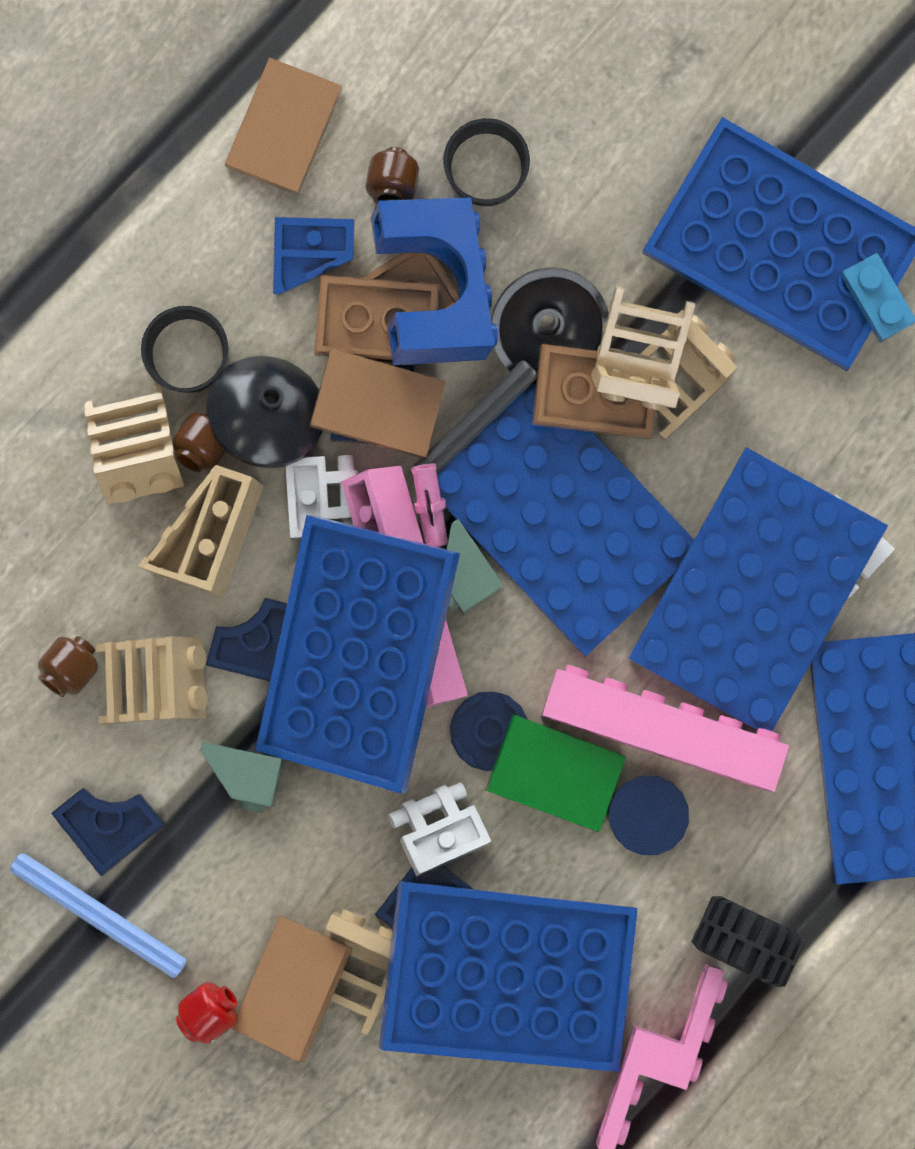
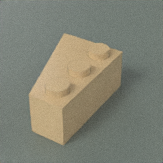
(208, 534)

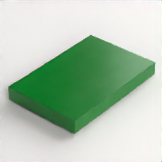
(555, 773)

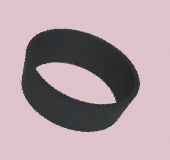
(487, 126)
(168, 317)

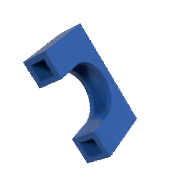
(448, 232)

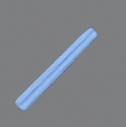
(98, 915)

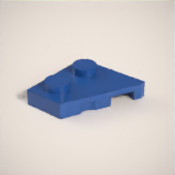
(309, 249)

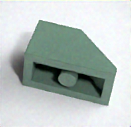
(474, 576)
(246, 775)

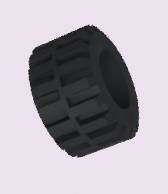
(748, 941)

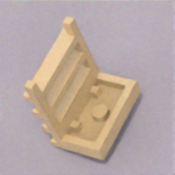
(703, 363)
(635, 375)
(136, 464)
(172, 679)
(368, 946)

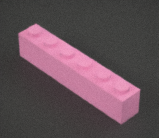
(382, 503)
(665, 730)

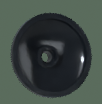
(559, 292)
(253, 428)

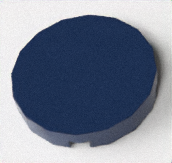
(481, 727)
(648, 815)

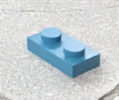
(878, 297)

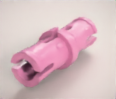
(426, 479)

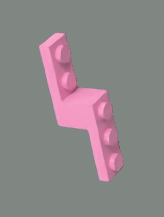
(662, 1057)

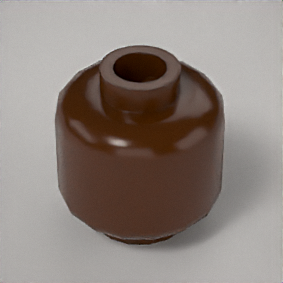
(392, 175)
(196, 444)
(67, 666)

